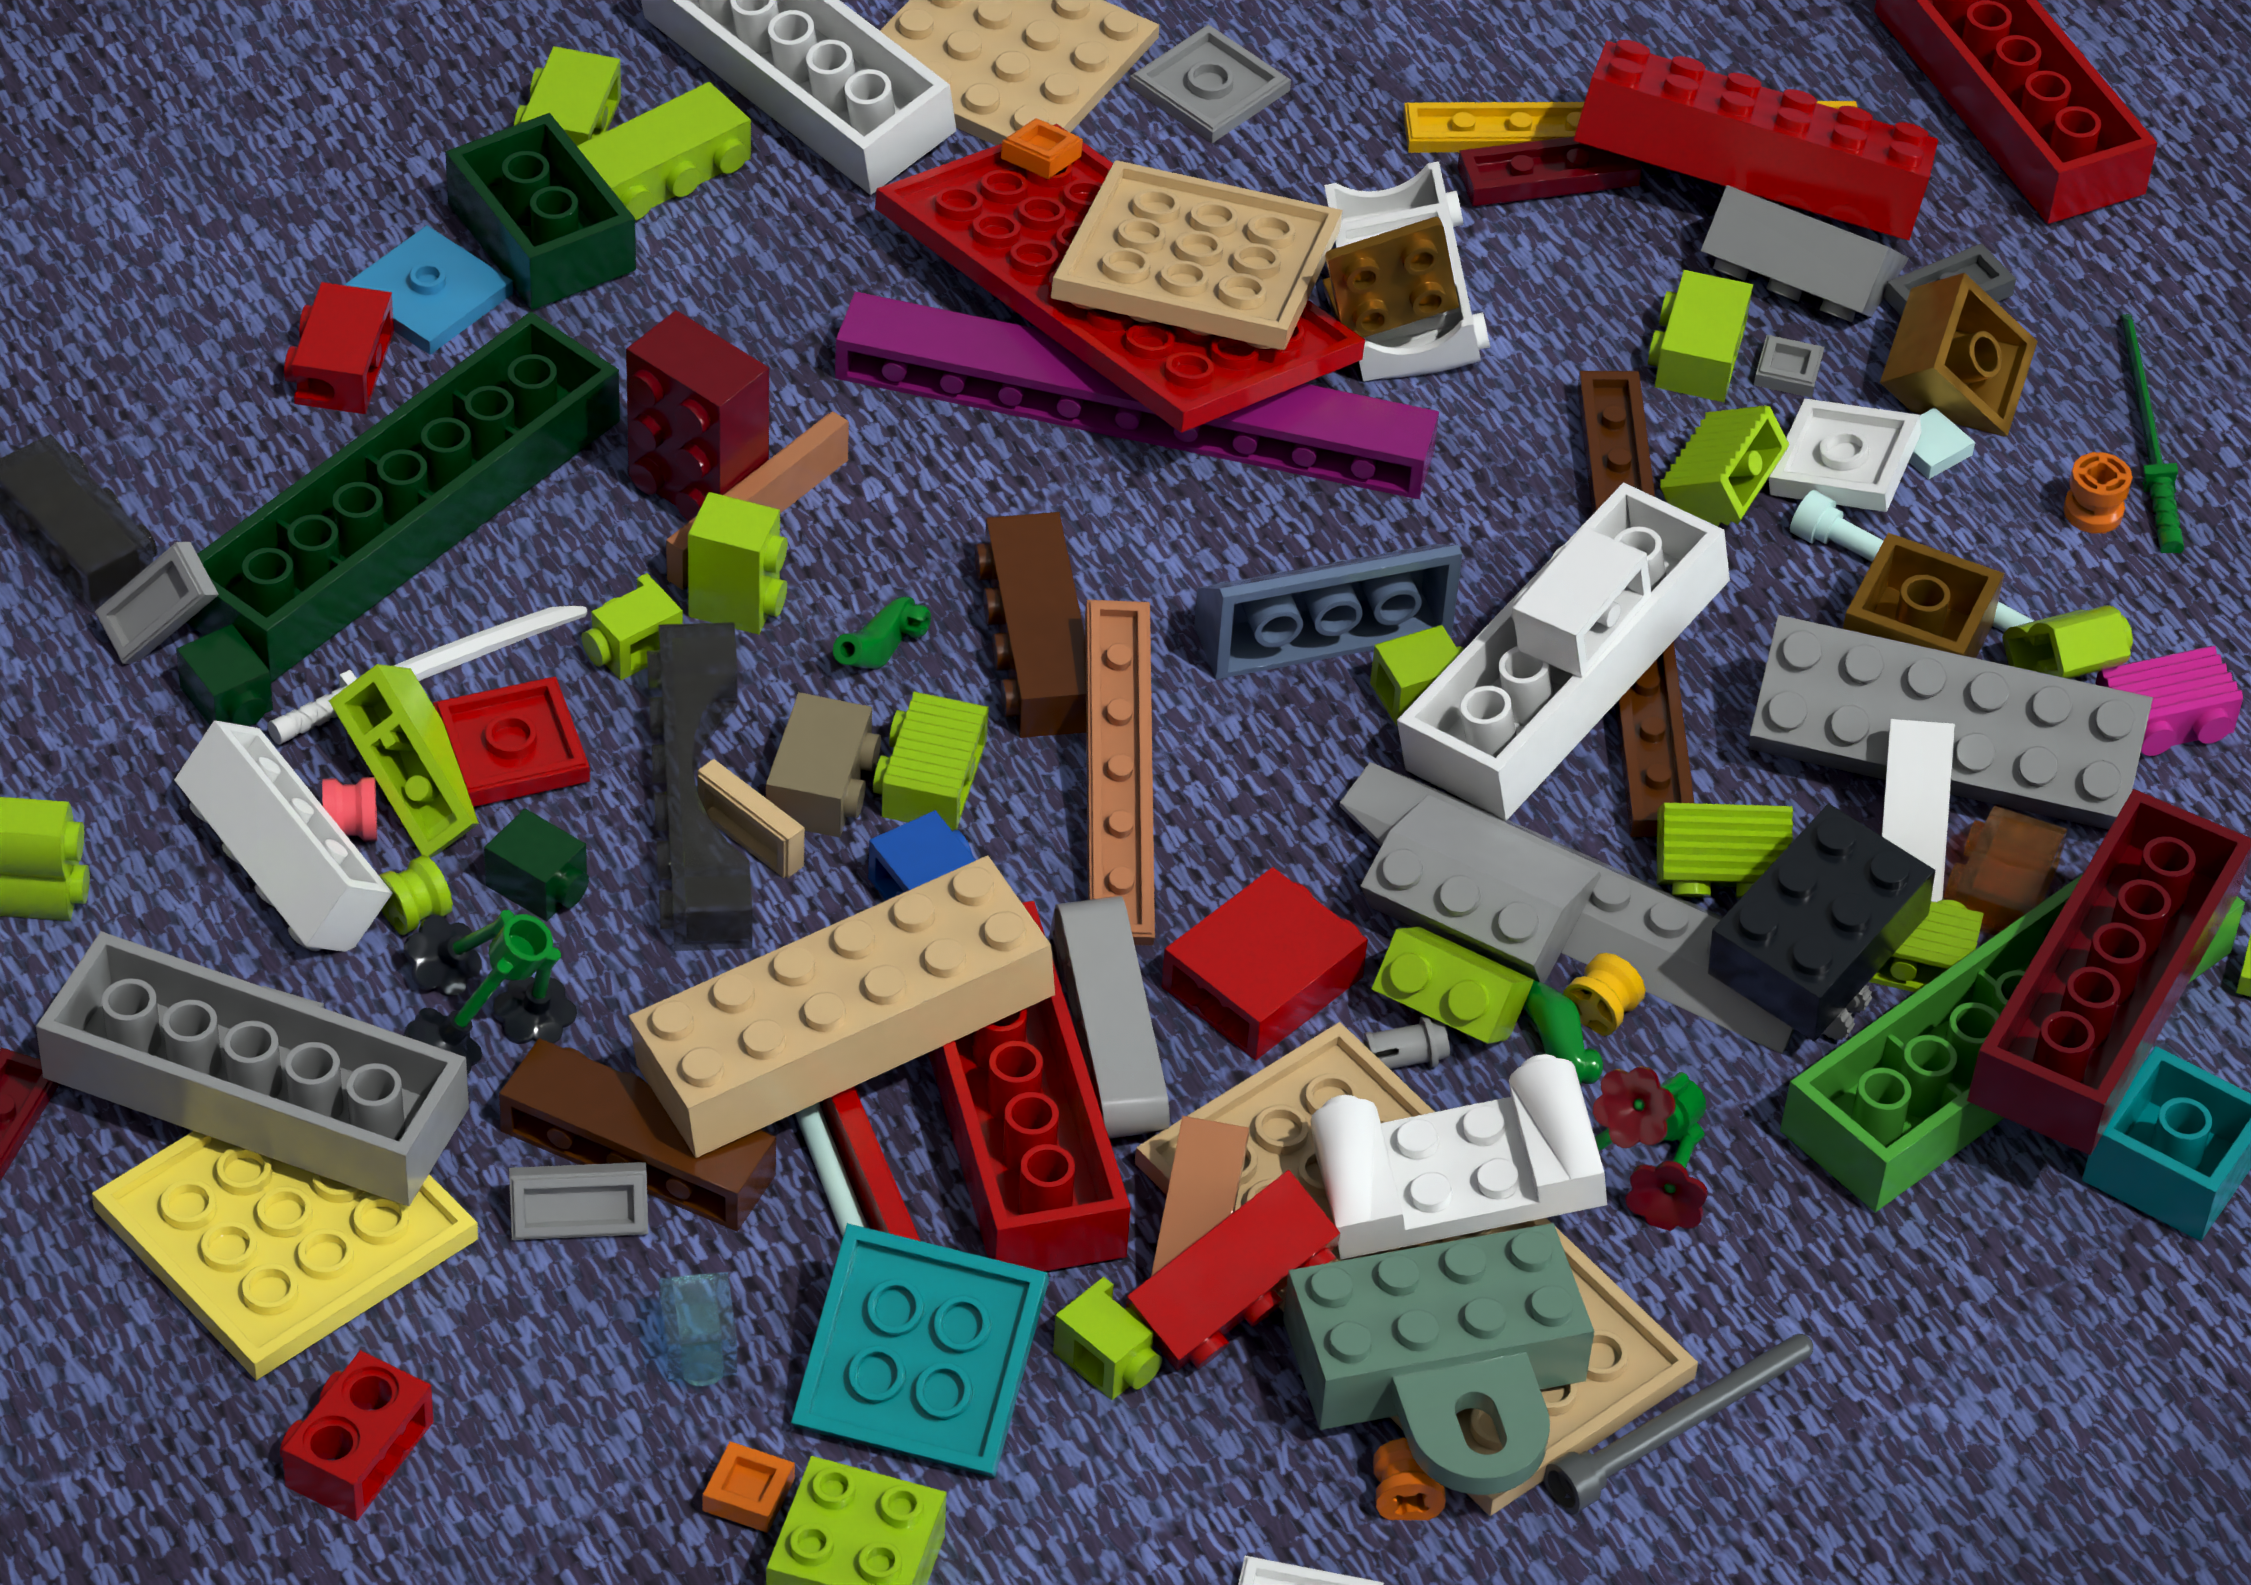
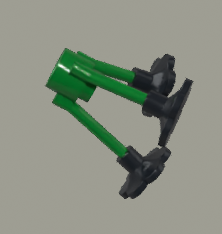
(446, 958)

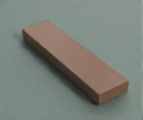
(777, 481)

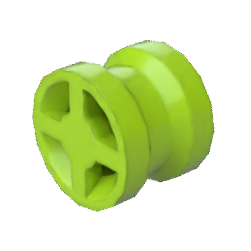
(416, 894)

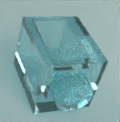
(698, 1328)

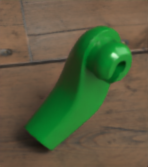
(882, 634)
(1561, 1030)

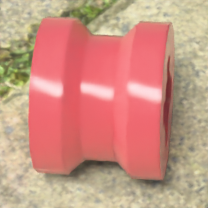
(352, 806)

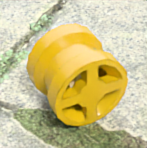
(1606, 992)

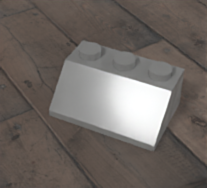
(1800, 255)
(1479, 886)

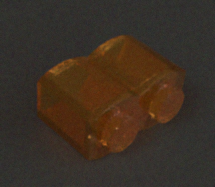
(2007, 867)

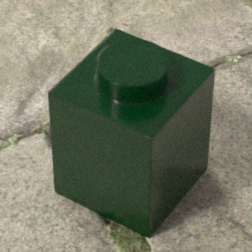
(225, 678)
(536, 865)

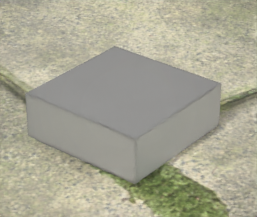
(1789, 366)

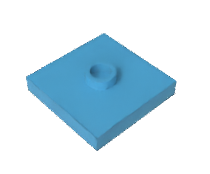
(434, 288)

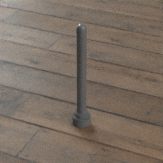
(1586, 1474)

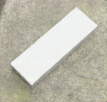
(1919, 792)

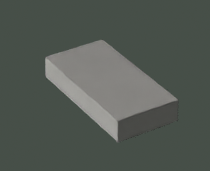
(156, 602)
(578, 1200)

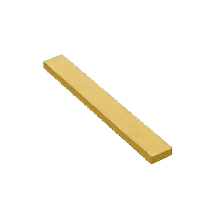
(1488, 124)

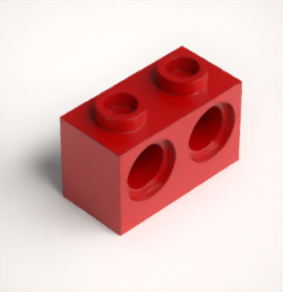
(364, 1440)

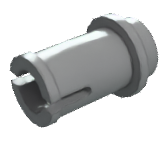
(1410, 1044)

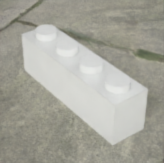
(282, 837)

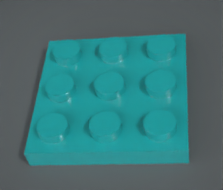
(920, 1350)

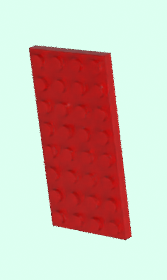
(1011, 236)

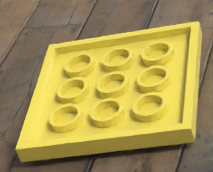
(273, 1249)

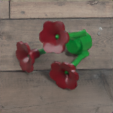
(1646, 1112)

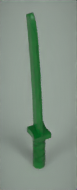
(2158, 477)

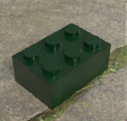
(541, 211)

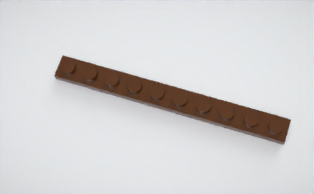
(1651, 710)

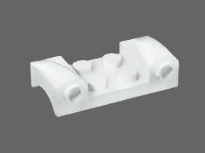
(1433, 342)
(1459, 1165)

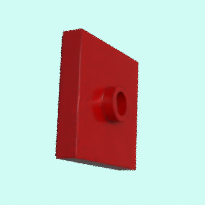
(514, 741)

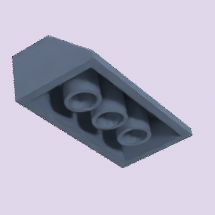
(1326, 609)

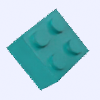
(2175, 1144)

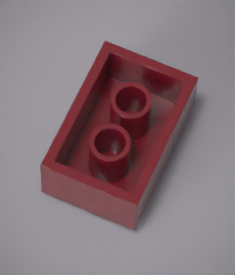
(693, 413)

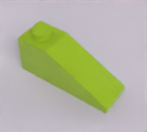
(408, 754)

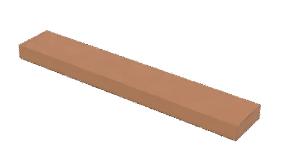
(1120, 759)

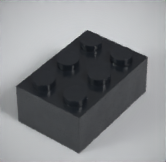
(1821, 922)

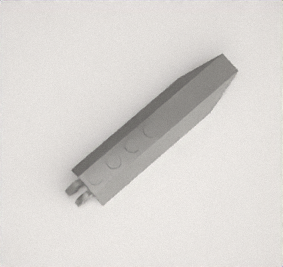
(1624, 916)

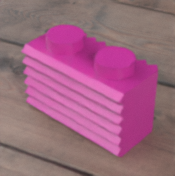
(2189, 694)

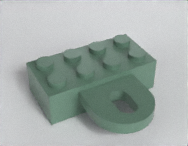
(1441, 1335)

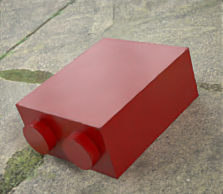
(1264, 962)

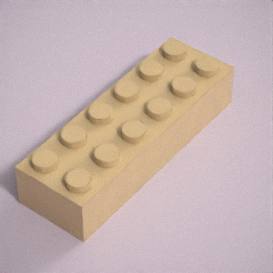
(842, 1005)

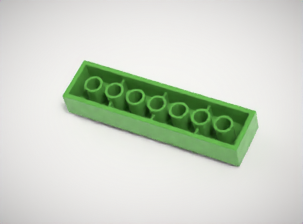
(1899, 1089)

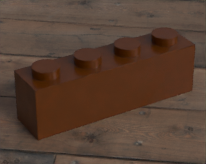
(1037, 622)
(613, 1116)

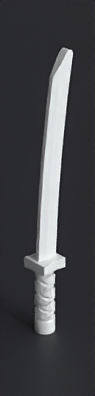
(431, 663)

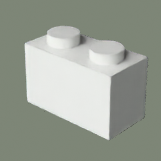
(1581, 601)

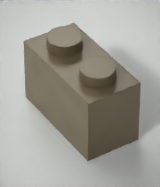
(822, 763)

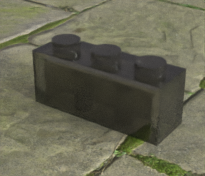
(72, 521)

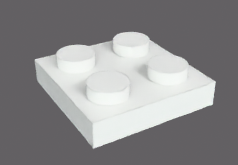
(1846, 454)

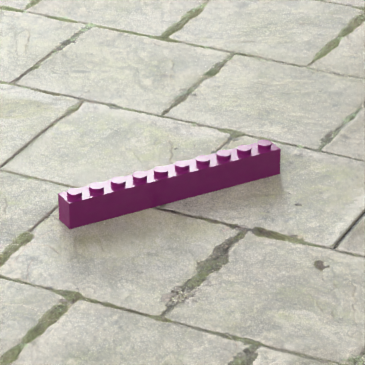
(1036, 378)

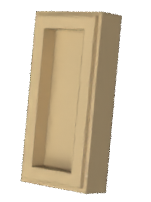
(751, 819)

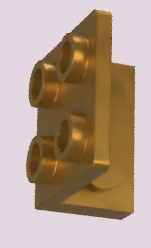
(1391, 278)

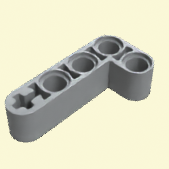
(1110, 1013)

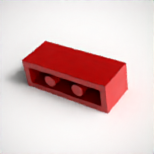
(1234, 1272)

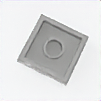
(1210, 83)

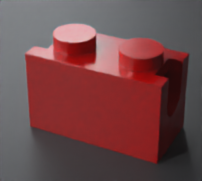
(340, 347)

